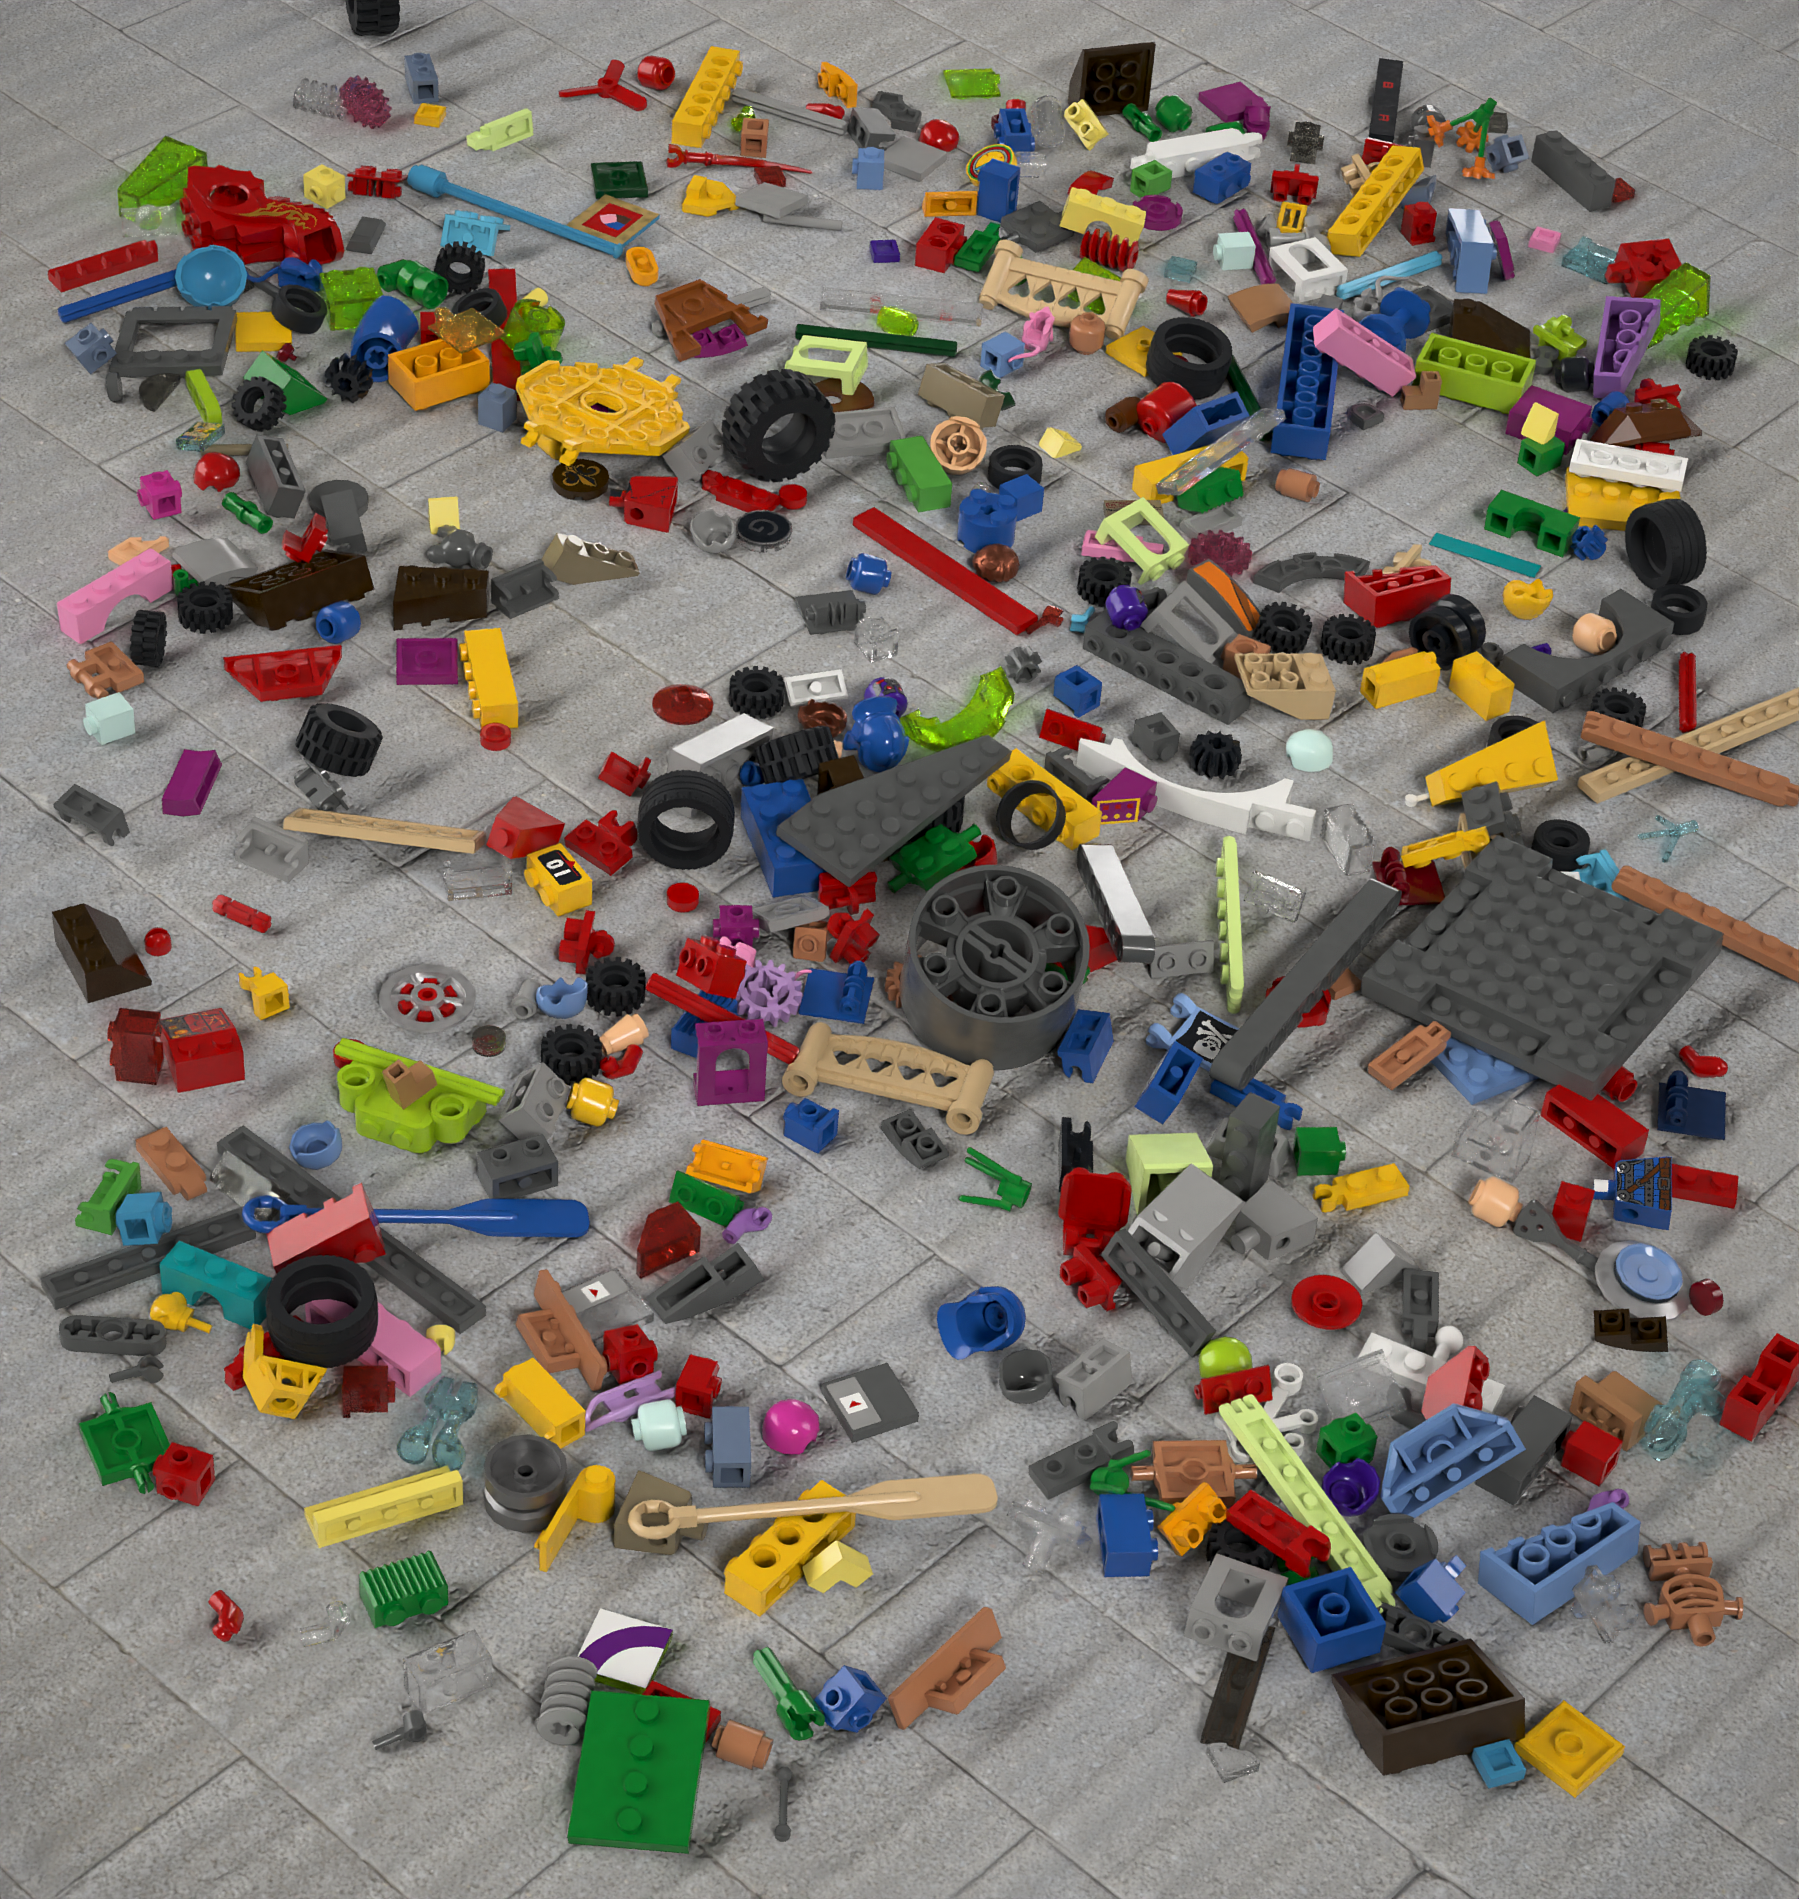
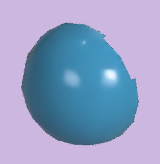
(211, 277)

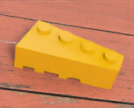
(1515, 763)

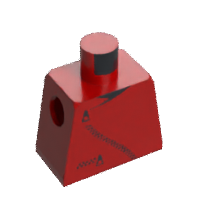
(648, 501)

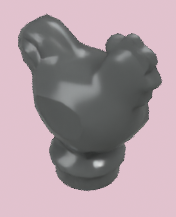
(459, 549)

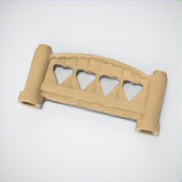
(1011, 269)
(960, 1098)

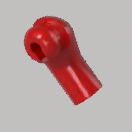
(1703, 1065)
(626, 1066)

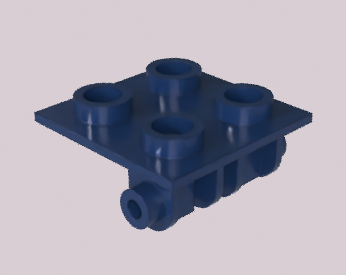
(1690, 1109)

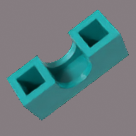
(234, 1286)

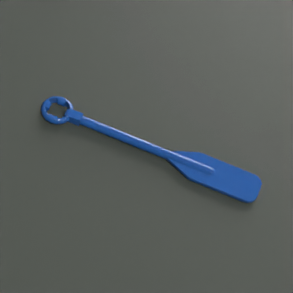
(484, 1216)

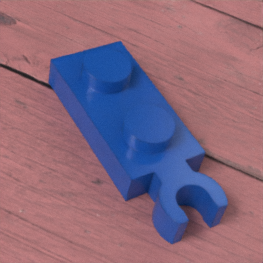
(1233, 1096)

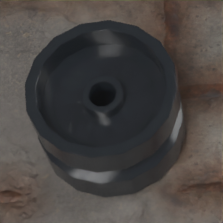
(1449, 629)

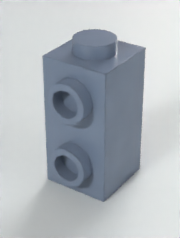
(421, 78)
(731, 1447)

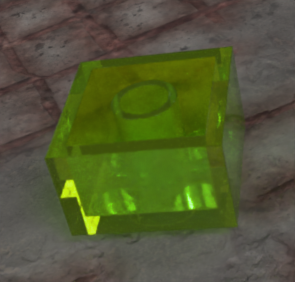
(348, 295)

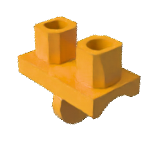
(1192, 1519)

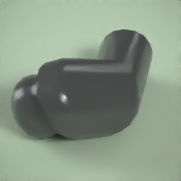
(1408, 1417)

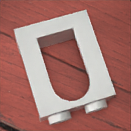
(1314, 283)

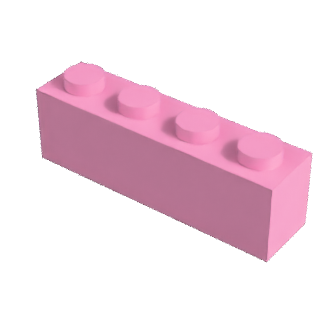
(1363, 352)
(408, 1354)

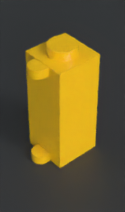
(1400, 679)
(542, 1403)

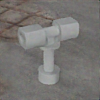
(1311, 228)

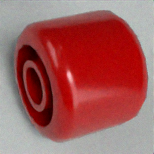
(1163, 409)

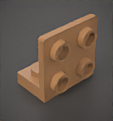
(1613, 1406)

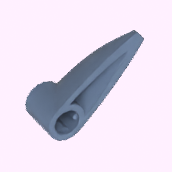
(1420, 192)

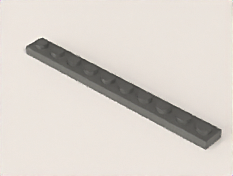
(399, 1265)

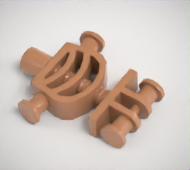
(1689, 1595)

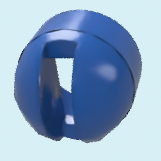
(751, 774)

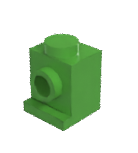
(1150, 179)

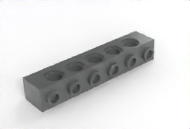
(1168, 668)

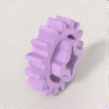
(767, 993)

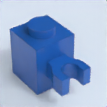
(1432, 1590)

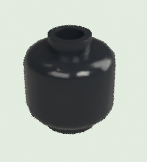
(1575, 374)

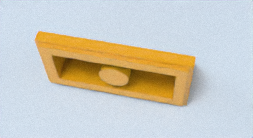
(950, 203)

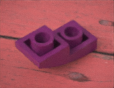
(720, 343)

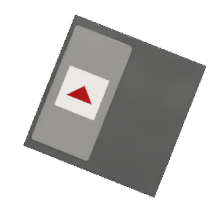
(869, 1402)

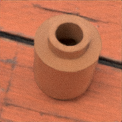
(1297, 484)
(742, 1745)

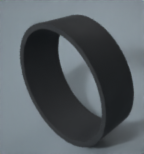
(1010, 802)

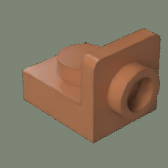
(811, 941)

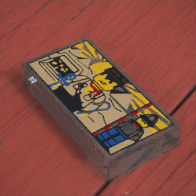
(200, 436)

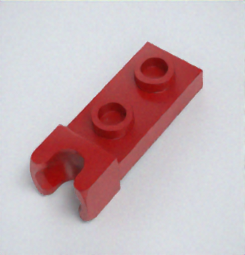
(1279, 1532)

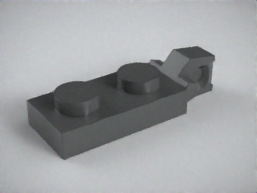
(1420, 1306)

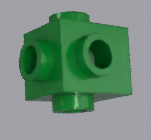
(1346, 1441)

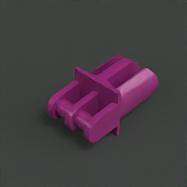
(1257, 117)

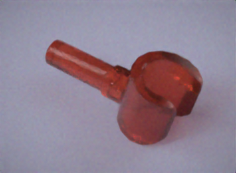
(1050, 615)

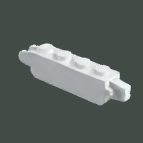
(1191, 152)

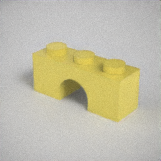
(1086, 208)

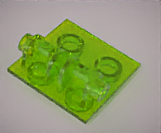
(972, 83)

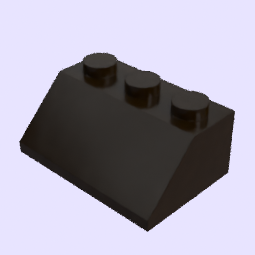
(98, 952)

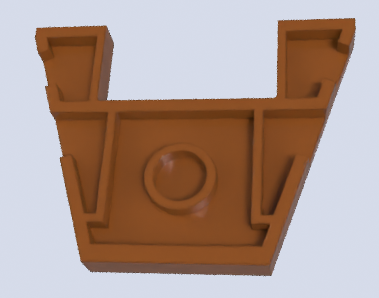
(698, 307)

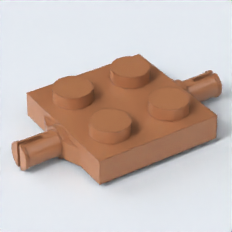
(1186, 1464)

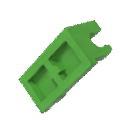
(100, 1211)

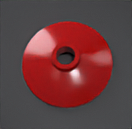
(1326, 1302)

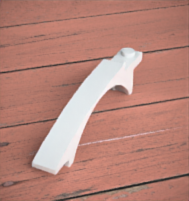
(1259, 809)

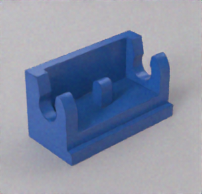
(1086, 1043)

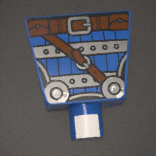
(1639, 1191)

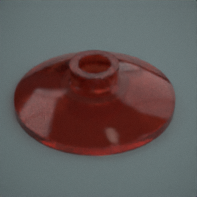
(682, 704)

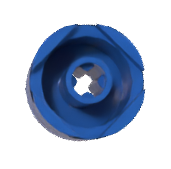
(986, 520)

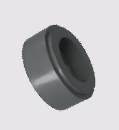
(114, 386)

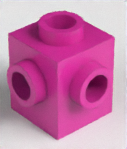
(160, 494)

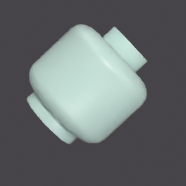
(659, 1425)

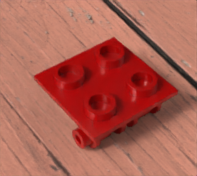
(390, 181)

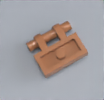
(113, 668)

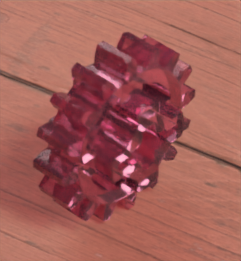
(365, 102)
(1222, 549)

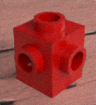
(629, 1353)
(184, 1473)

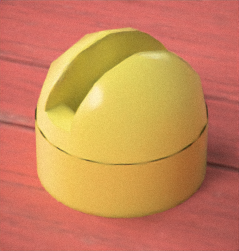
(443, 1336)

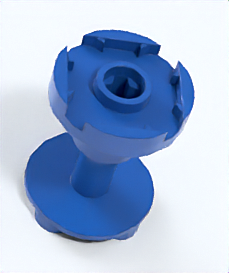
(1401, 318)

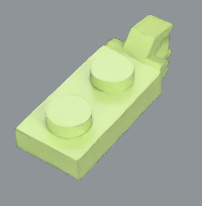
(502, 131)

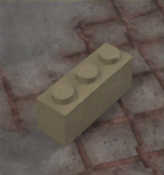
(960, 394)

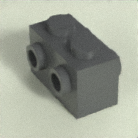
(518, 1168)

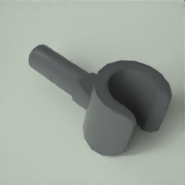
(147, 1366)
(413, 1730)

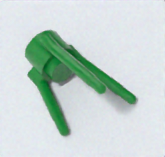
(1011, 1187)
(1115, 1481)

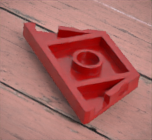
(285, 673)

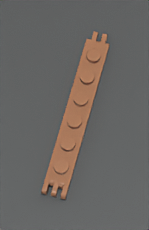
(1689, 759)
(1737, 934)

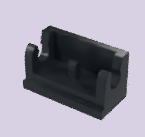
(1074, 1149)

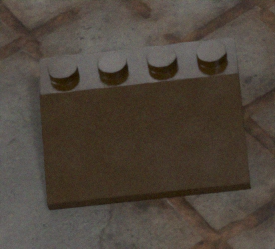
(302, 588)
(1430, 1706)

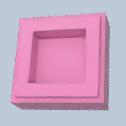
(1544, 239)

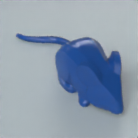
(294, 272)

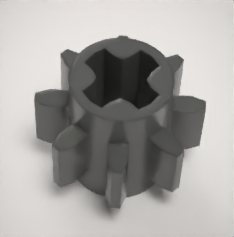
(1022, 664)

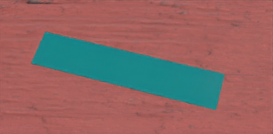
(1485, 555)

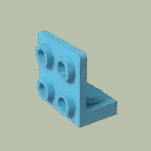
(468, 228)

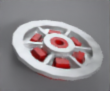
(427, 998)

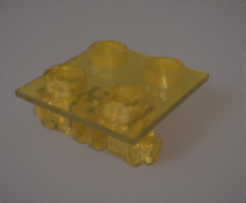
(464, 330)

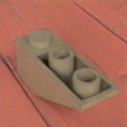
(584, 562)

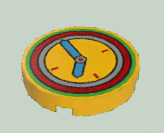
(983, 156)

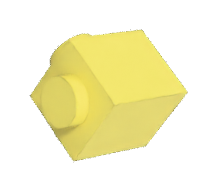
(324, 186)

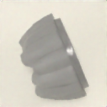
(1267, 222)

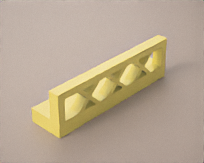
(385, 1506)

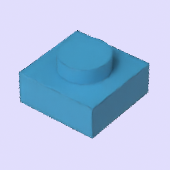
(1498, 1763)

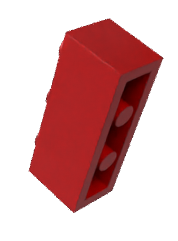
(1595, 1125)

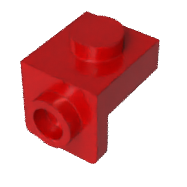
(623, 774)

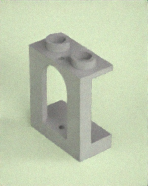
(1180, 632)
(1244, 1585)

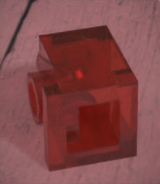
(366, 1390)

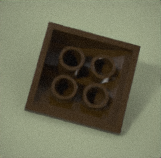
(1113, 78)
(1486, 327)

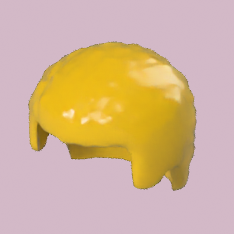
(1525, 599)

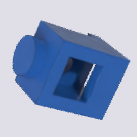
(1078, 690)
(810, 1124)

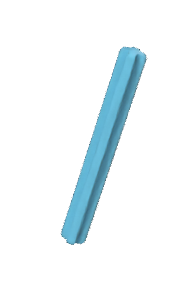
(1404, 269)

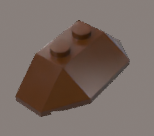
(1645, 423)

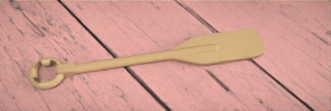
(884, 1500)

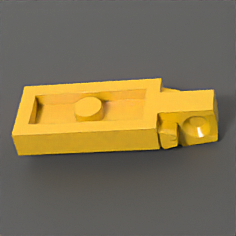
(1445, 846)

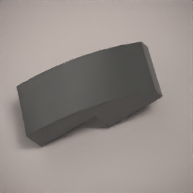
(912, 1140)

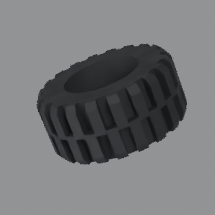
(373, 16)
(764, 403)

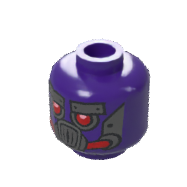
(1126, 607)
(890, 688)

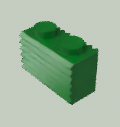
(1212, 491)
(403, 1589)

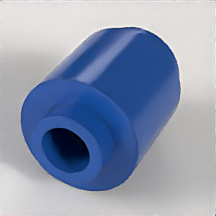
(1606, 406)

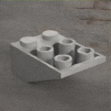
(1186, 1224)

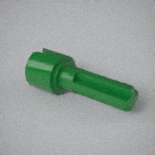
(795, 1707)

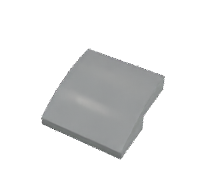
(214, 561)

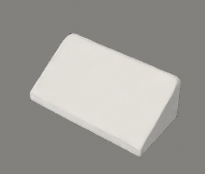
(818, 686)

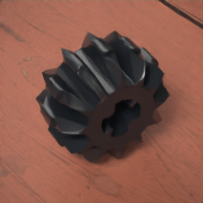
(349, 377)
(1215, 755)

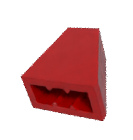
(523, 829)

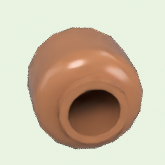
(1087, 333)

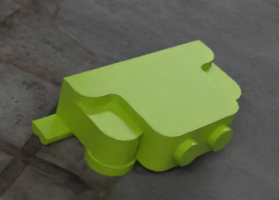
(440, 1114)

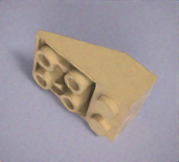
(1289, 683)

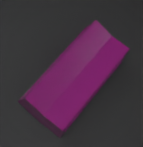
(191, 783)

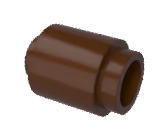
(1122, 414)

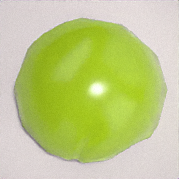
(1224, 1356)

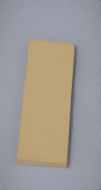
(385, 830)

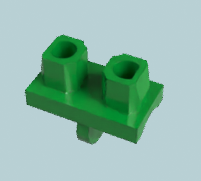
(534, 352)

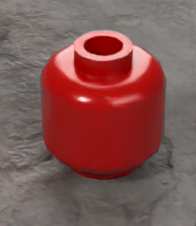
(656, 72)

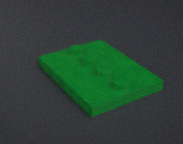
(639, 1772)

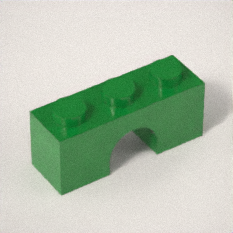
(1514, 513)

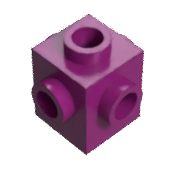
(736, 923)

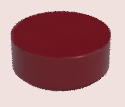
(1706, 1297)

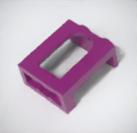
(730, 1086)

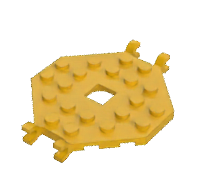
(561, 401)

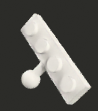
(1414, 1367)

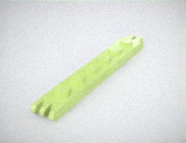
(1230, 927)
(1302, 1493)

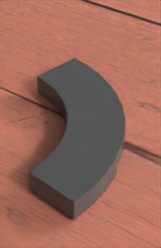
(1308, 566)

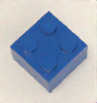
(1331, 1620)

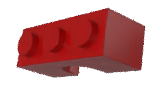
(1758, 1397)

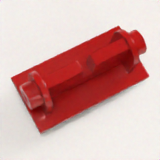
(1068, 730)
(1234, 1385)

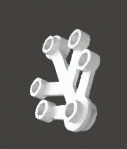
(1287, 1382)

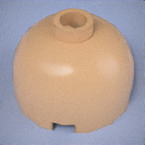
(965, 437)

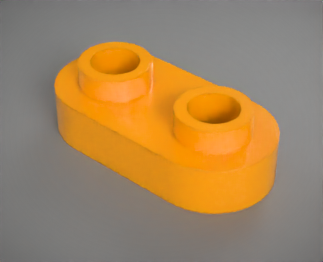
(642, 266)

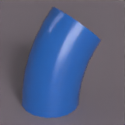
(383, 330)

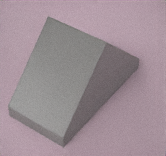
(1377, 1264)

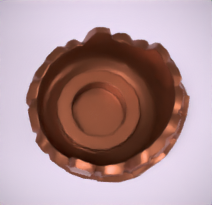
(996, 563)
(823, 715)

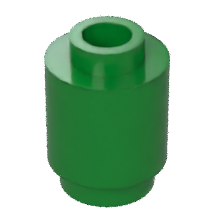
(388, 274)

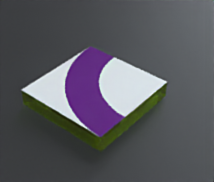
(625, 1650)

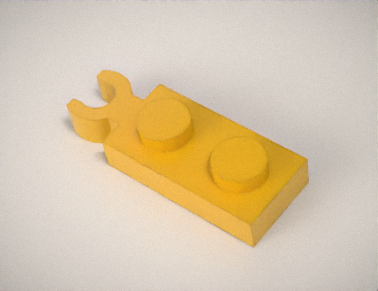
(1362, 1188)

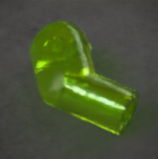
(746, 112)

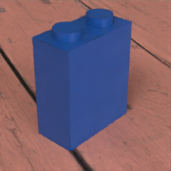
(1206, 423)

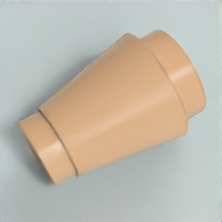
(624, 1033)

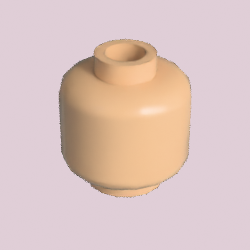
(1594, 634)
(1495, 1201)

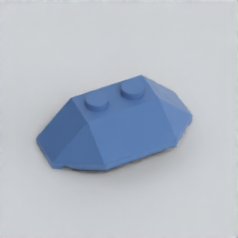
(1445, 1457)

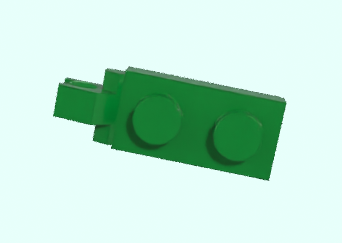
(978, 248)

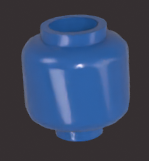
(868, 573)
(338, 622)

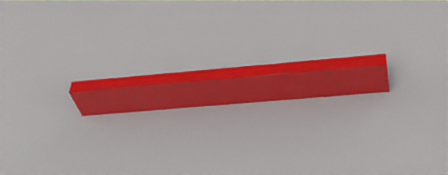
(504, 365)
(945, 570)

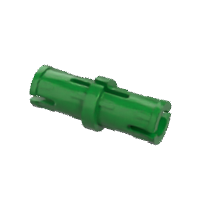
(1142, 122)
(247, 512)

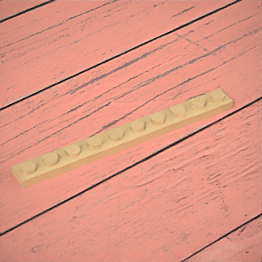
(1715, 737)

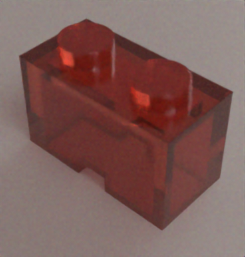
(135, 1048)

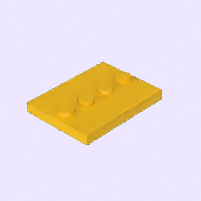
(1607, 502)

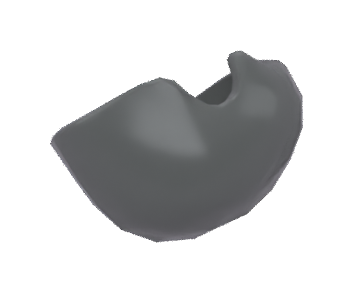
(1025, 1376)

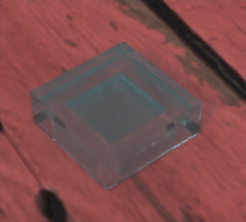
(1180, 269)

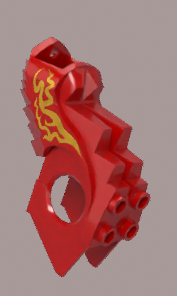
(261, 226)

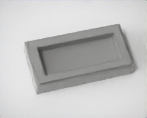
(1216, 519)

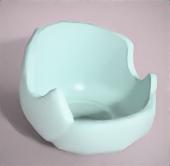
(1310, 750)

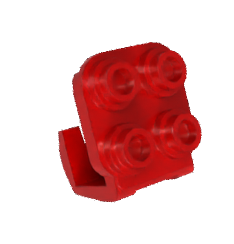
(1093, 1206)

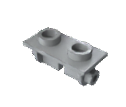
(1183, 959)

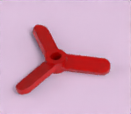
(609, 88)

